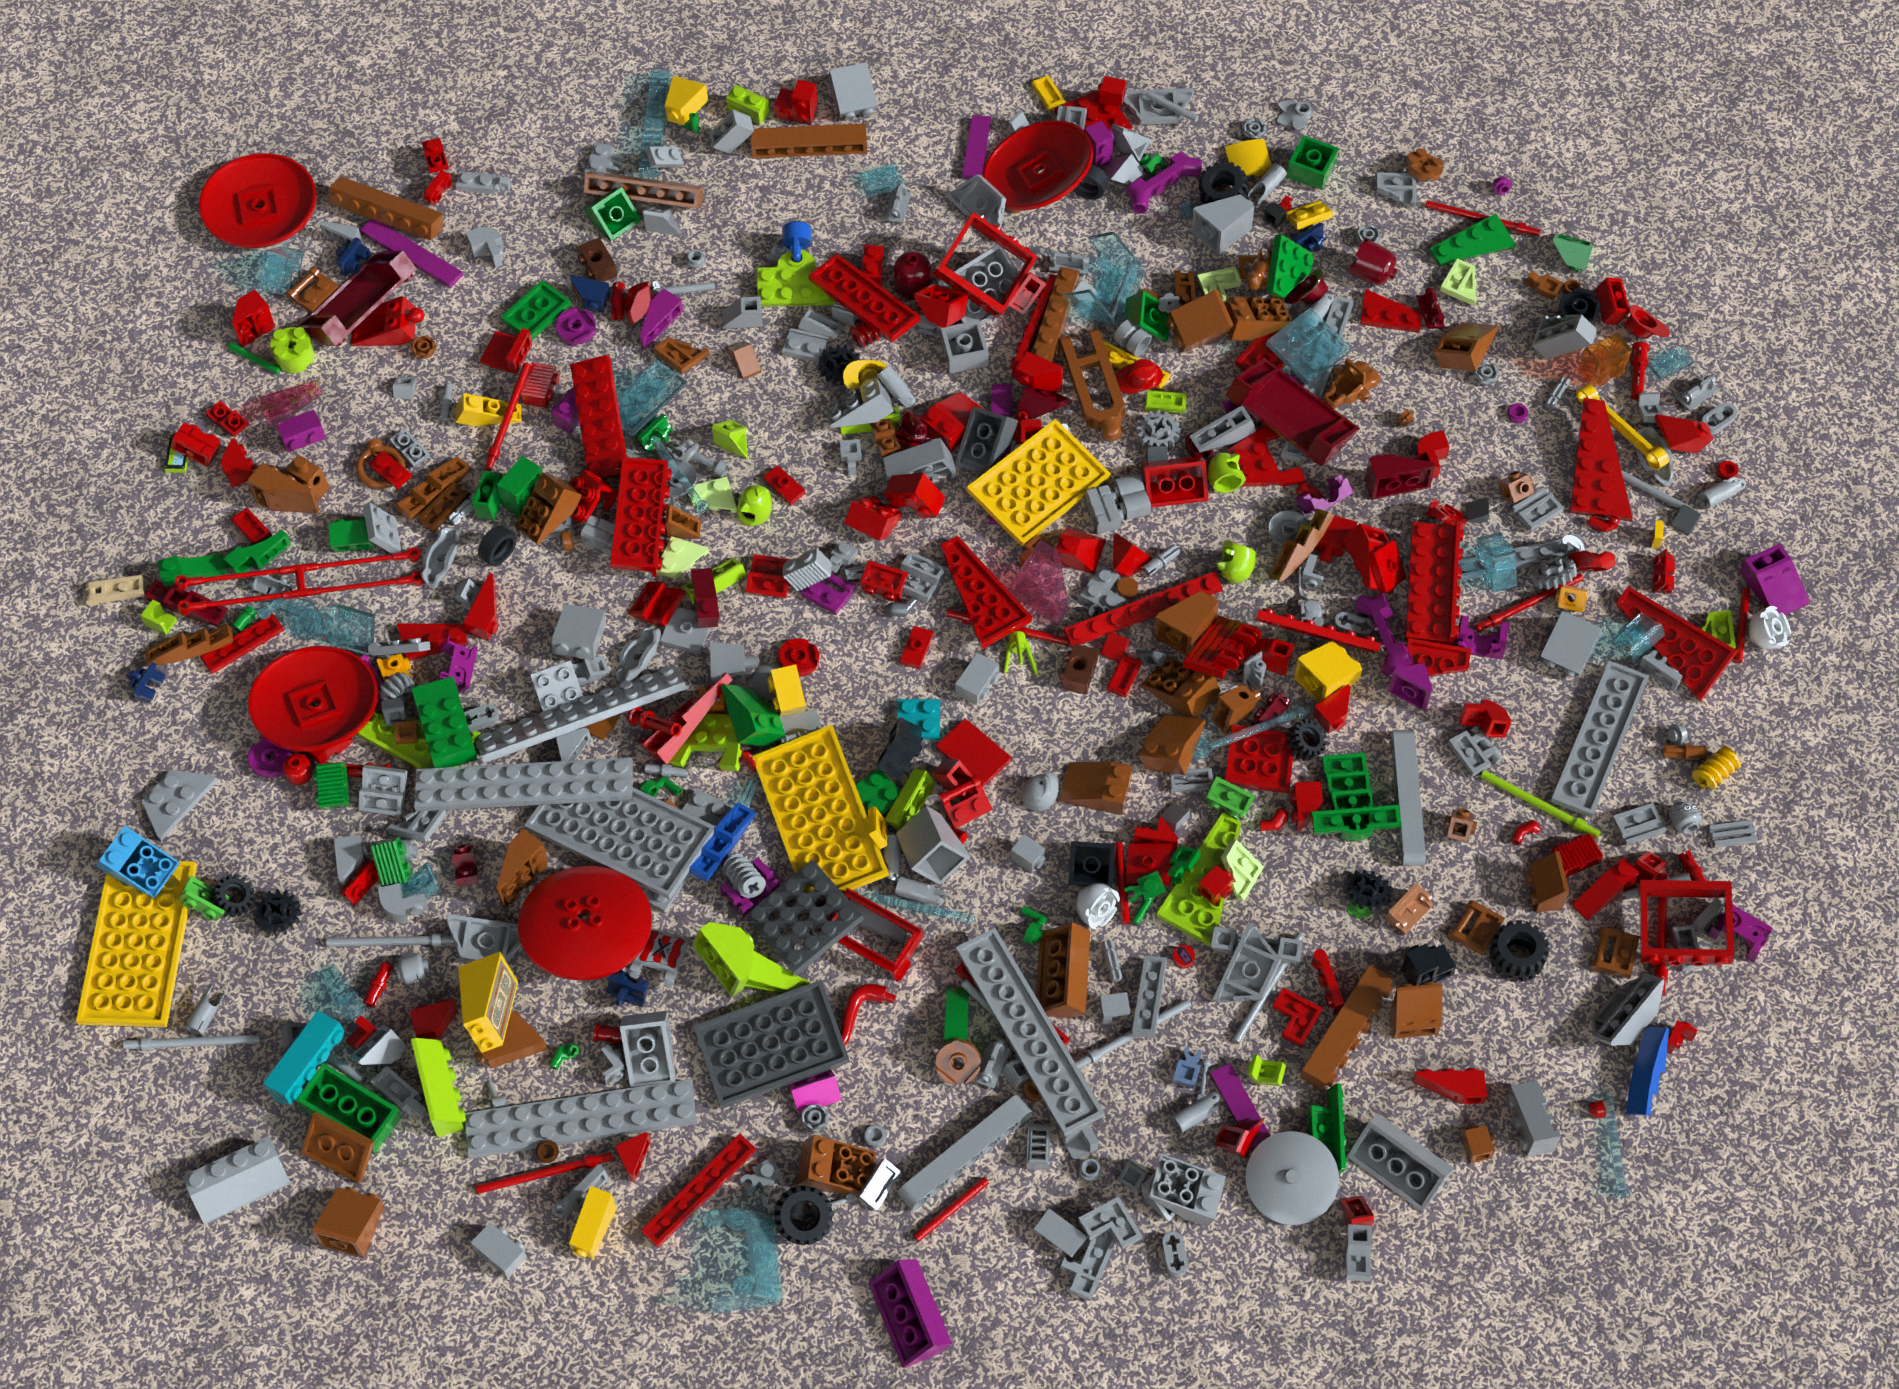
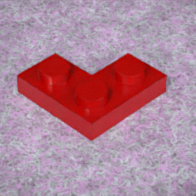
(1302, 1014)

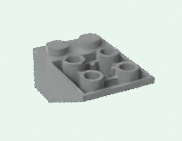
(861, 406)
(1187, 1189)

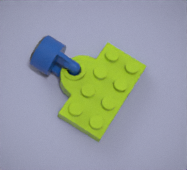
(789, 281)

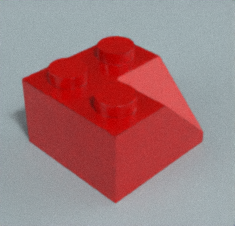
(941, 304)

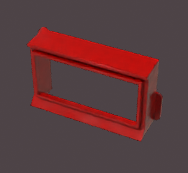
(902, 964)

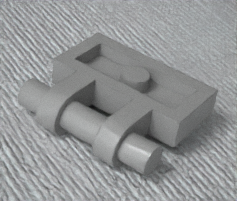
(1470, 754)

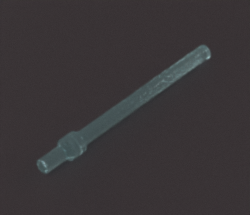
(1296, 713)

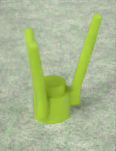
(1018, 644)

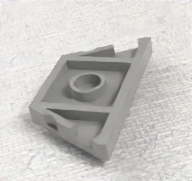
(1149, 112)
(981, 198)
(175, 798)
(482, 937)
(1249, 969)

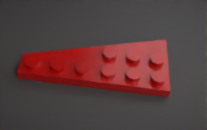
(1597, 475)
(985, 599)
(1687, 647)

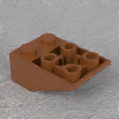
(1255, 317)
(1465, 346)
(281, 491)
(547, 507)
(1182, 688)
(521, 864)
(1416, 1010)
(834, 1165)

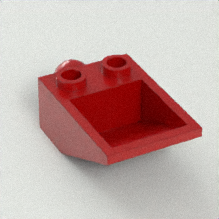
(388, 324)

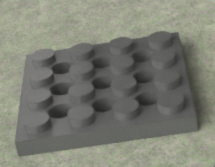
(801, 931)

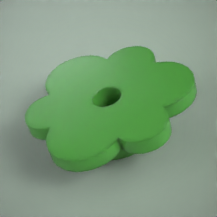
(1359, 913)

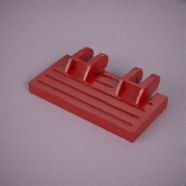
(1221, 647)

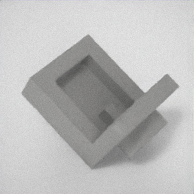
(1649, 406)
(1310, 579)
(614, 1060)

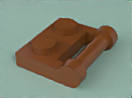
(315, 294)
(1482, 931)
(1622, 954)

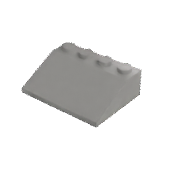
(990, 273)

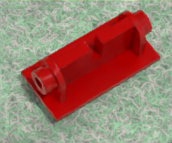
(1663, 564)
(364, 880)

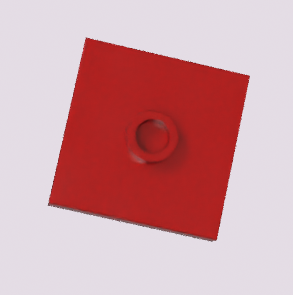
(1387, 566)
(1146, 859)

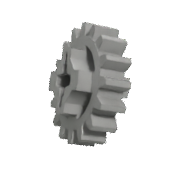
(1158, 430)
(1553, 572)

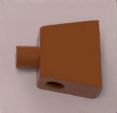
(308, 473)
(1235, 707)

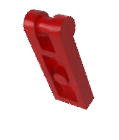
(1327, 980)

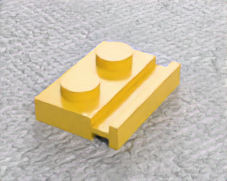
(1309, 214)

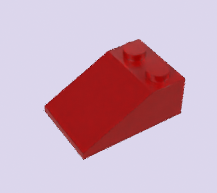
(949, 419)

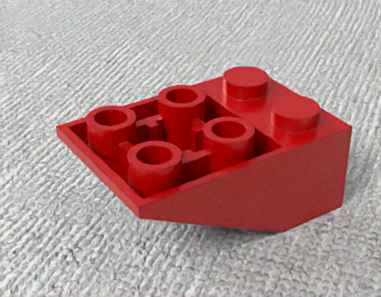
(1361, 542)

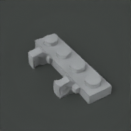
(1088, 1271)

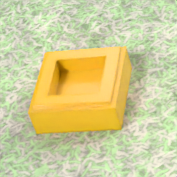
(1657, 534)

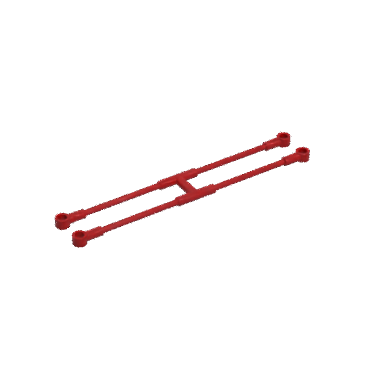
(299, 571)

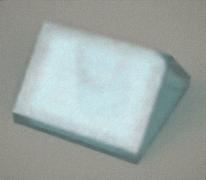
(1638, 637)

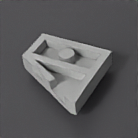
(1398, 187)
(418, 825)

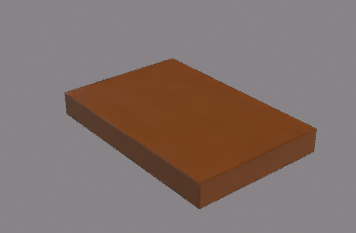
(337, 1147)

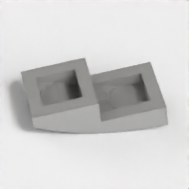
(591, 670)

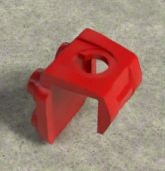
(591, 488)

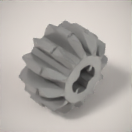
(397, 686)

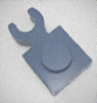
(1187, 1071)

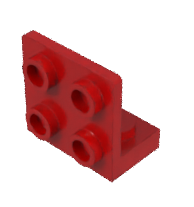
(507, 351)

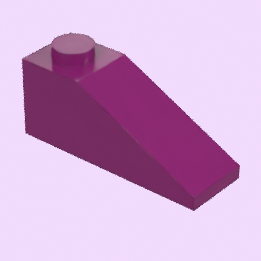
(661, 313)

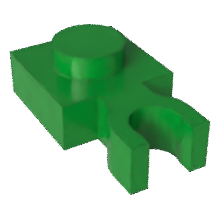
(1149, 887)

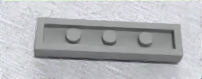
(1149, 996)

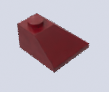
(1040, 402)

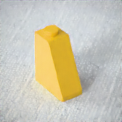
(684, 98)
(592, 1223)

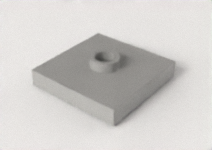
(683, 633)

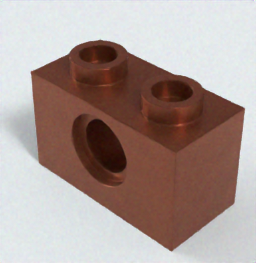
(597, 260)
(1081, 657)

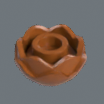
(419, 344)

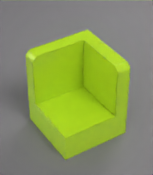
(157, 619)

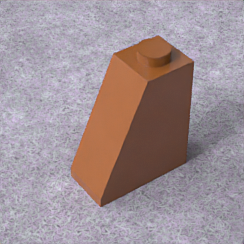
(518, 1043)

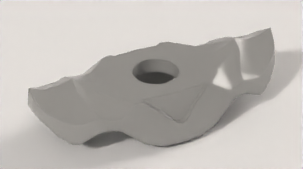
(1664, 474)
(446, 543)
(645, 644)

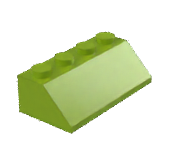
(438, 1086)

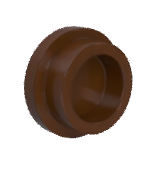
(547, 1151)

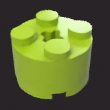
(292, 349)

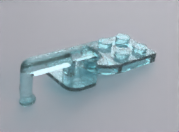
(334, 623)

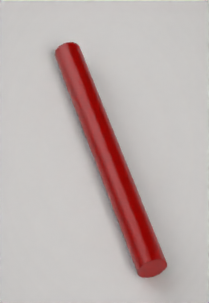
(1742, 623)
(1121, 879)
(950, 1209)

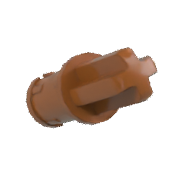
(1684, 751)

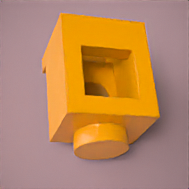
(1576, 605)
(393, 665)

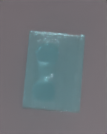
(881, 180)

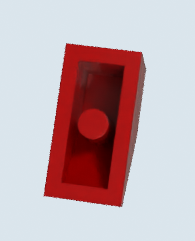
(1333, 710)
(952, 774)

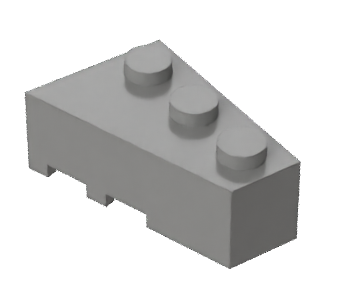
(1563, 335)
(931, 458)
(1532, 1119)

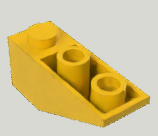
(481, 411)

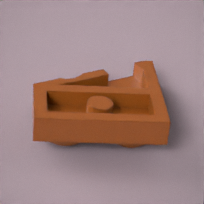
(679, 354)

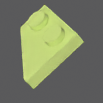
(1461, 282)
(717, 494)
(680, 556)

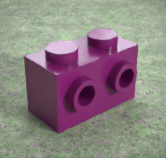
(1102, 143)
(565, 412)
(301, 431)

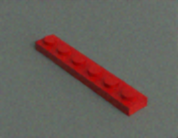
(1036, 317)
(1309, 628)
(698, 1190)

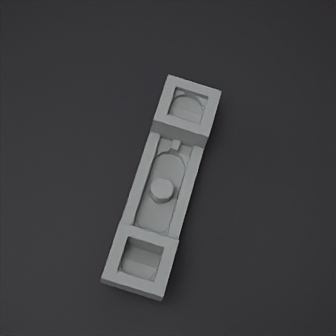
(1227, 940)

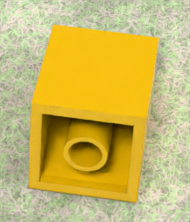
(1326, 670)

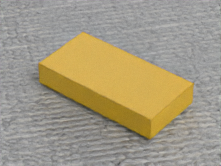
(1048, 92)
(877, 827)

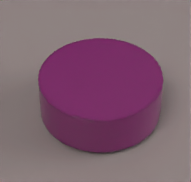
(1517, 413)

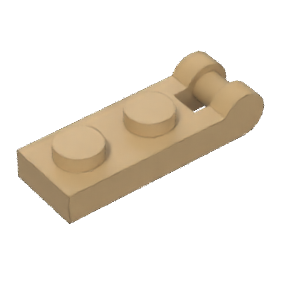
(115, 589)

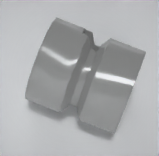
(1135, 339)

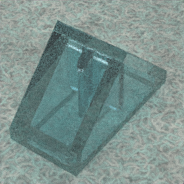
(422, 883)

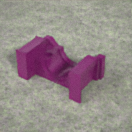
(1338, 490)
(1483, 646)
(461, 664)
(748, 904)
(1747, 926)

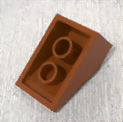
(1171, 744)
(1097, 785)

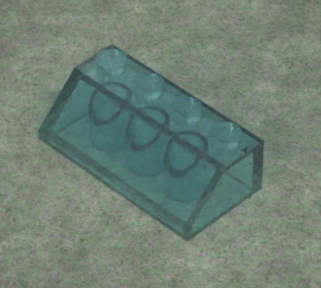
(647, 397)

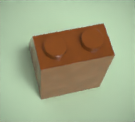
(1199, 321)
(1186, 622)
(349, 1221)

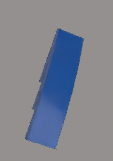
(723, 841)
(1647, 1070)

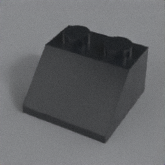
(1092, 863)

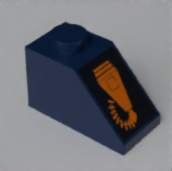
(591, 293)

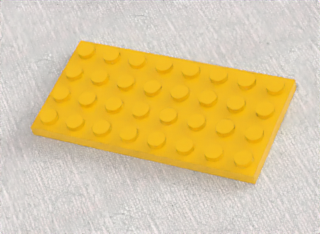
(820, 809)
(135, 954)

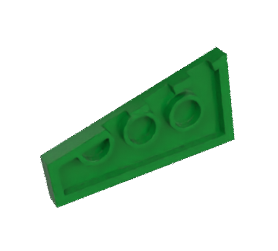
(1480, 239)

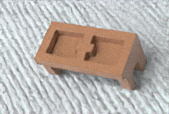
(1409, 909)

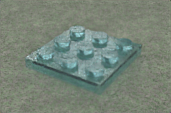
(1308, 346)

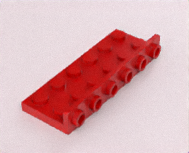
(641, 515)
(1434, 582)

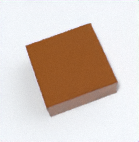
(406, 732)

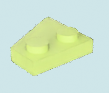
(1242, 867)

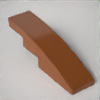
(430, 489)
(1296, 551)
(182, 647)

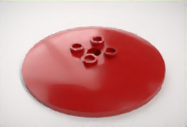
(1051, 146)
(255, 179)
(321, 674)
(589, 947)

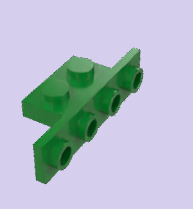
(1328, 1125)

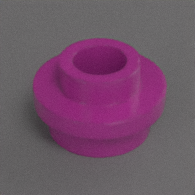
(1501, 185)

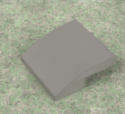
(922, 576)
(383, 790)

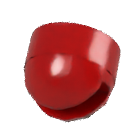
(1597, 1109)

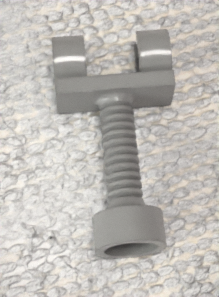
(719, 467)

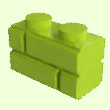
(748, 104)

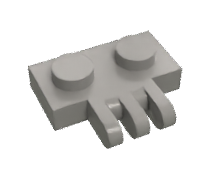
(604, 160)

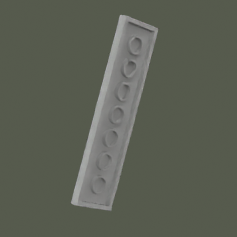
(1599, 739)

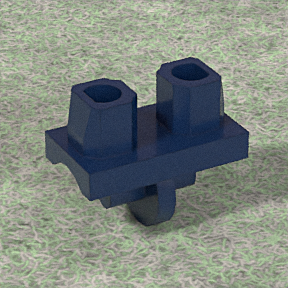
(1311, 238)
(350, 255)
(151, 675)
(625, 990)

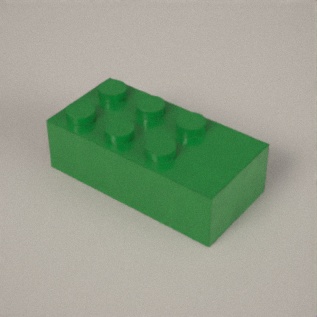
(444, 723)
(349, 1105)

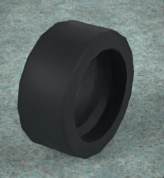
(1090, 191)
(497, 545)

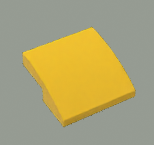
(1250, 156)

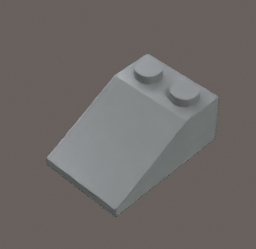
(648, 1048)

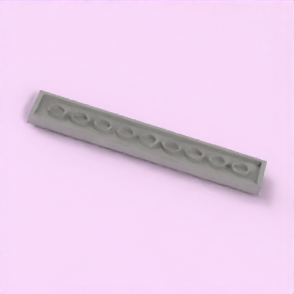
(579, 714)
(524, 784)
(1030, 1032)
(580, 1118)

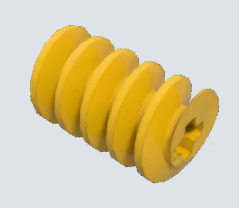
(1716, 768)

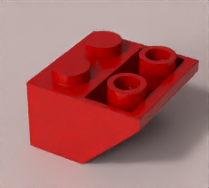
(251, 318)
(873, 517)

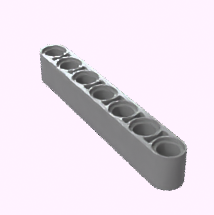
(1408, 797)
(964, 1152)

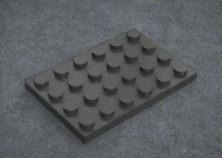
(771, 1044)

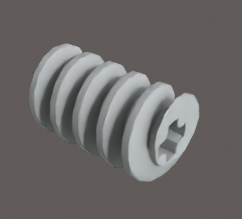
(743, 876)

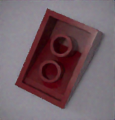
(1397, 475)

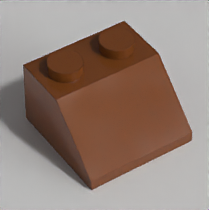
(1547, 883)

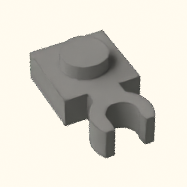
(765, 1173)

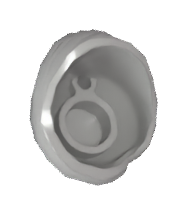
(1038, 795)

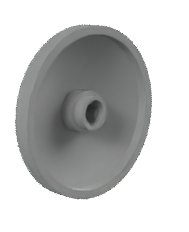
(1292, 1178)

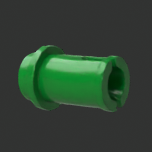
(244, 618)

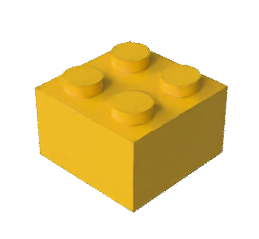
(787, 691)

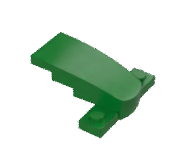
(1351, 801)

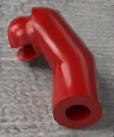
(1022, 415)
(1306, 488)
(1277, 821)

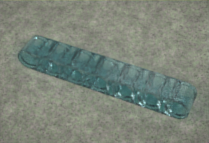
(654, 119)

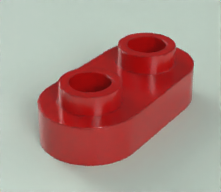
(437, 187)

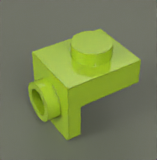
(1266, 1072)

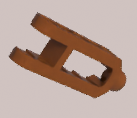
(1107, 420)

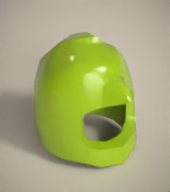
(1225, 473)
(757, 501)
(1236, 562)

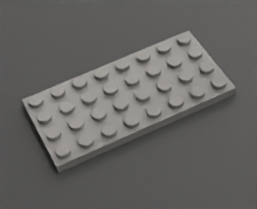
(634, 836)

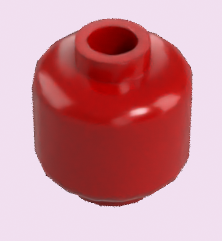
(297, 769)

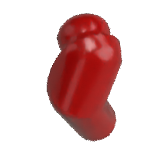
(1604, 526)
(1524, 828)

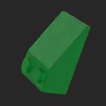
(752, 716)

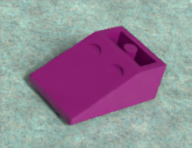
(1775, 580)

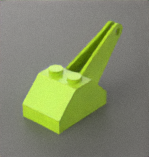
(735, 963)

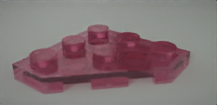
(287, 402)
(1042, 583)

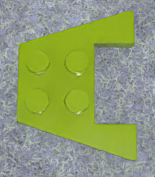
(712, 734)

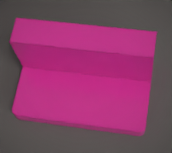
(817, 1089)

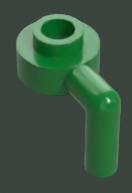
(692, 123)
(652, 787)
(1034, 931)

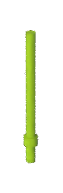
(1578, 824)

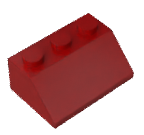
(1175, 481)

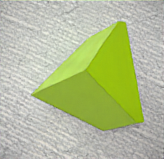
(731, 436)

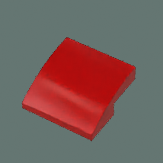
(766, 577)
(656, 603)

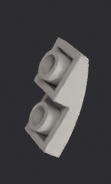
(409, 448)

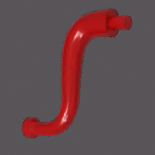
(861, 993)

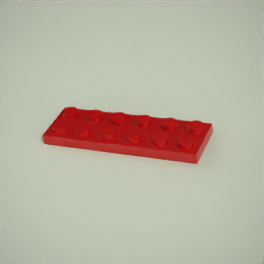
(864, 298)
(599, 416)

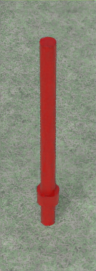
(1519, 227)
(494, 451)
(1497, 618)
(1028, 632)
(1661, 970)
(589, 1161)

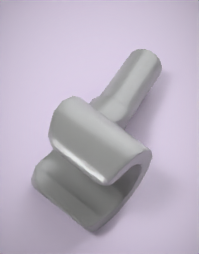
(497, 1101)

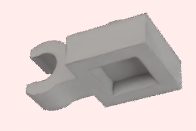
(851, 452)
(842, 555)

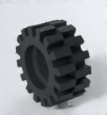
(1315, 737)
(233, 883)

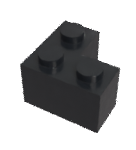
(902, 746)
(1427, 964)

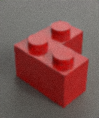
(797, 104)
(915, 491)

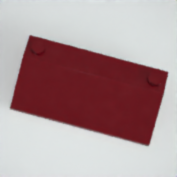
(358, 297)
(1292, 411)

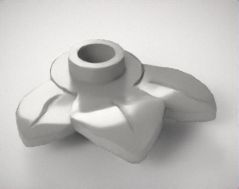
(1294, 114)

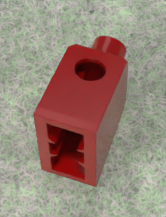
(1332, 540)

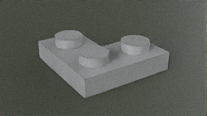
(1099, 589)
(1111, 1217)

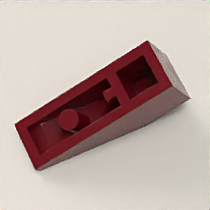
(705, 598)

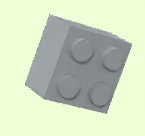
(964, 347)

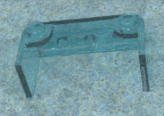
(1119, 280)
(764, 1283)

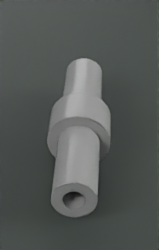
(446, 401)
(666, 770)

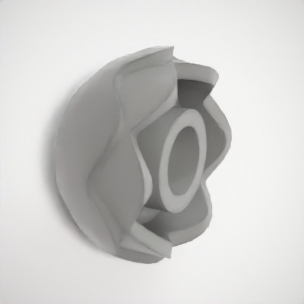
(1254, 129)
(1368, 231)
(1491, 373)
(814, 1111)

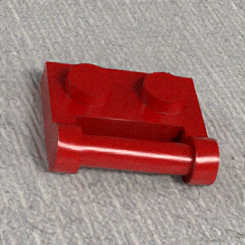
(968, 808)

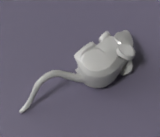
(1309, 609)

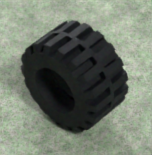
(1220, 175)
(1511, 965)
(821, 1225)

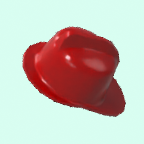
(1644, 325)
(1139, 376)

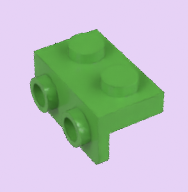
(1229, 798)
(197, 896)

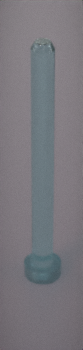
(700, 505)
(919, 907)
(1621, 1190)

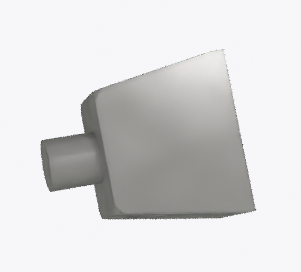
(731, 660)

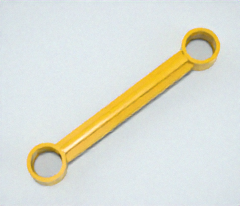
(1655, 457)

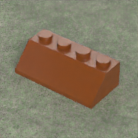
(1063, 970)

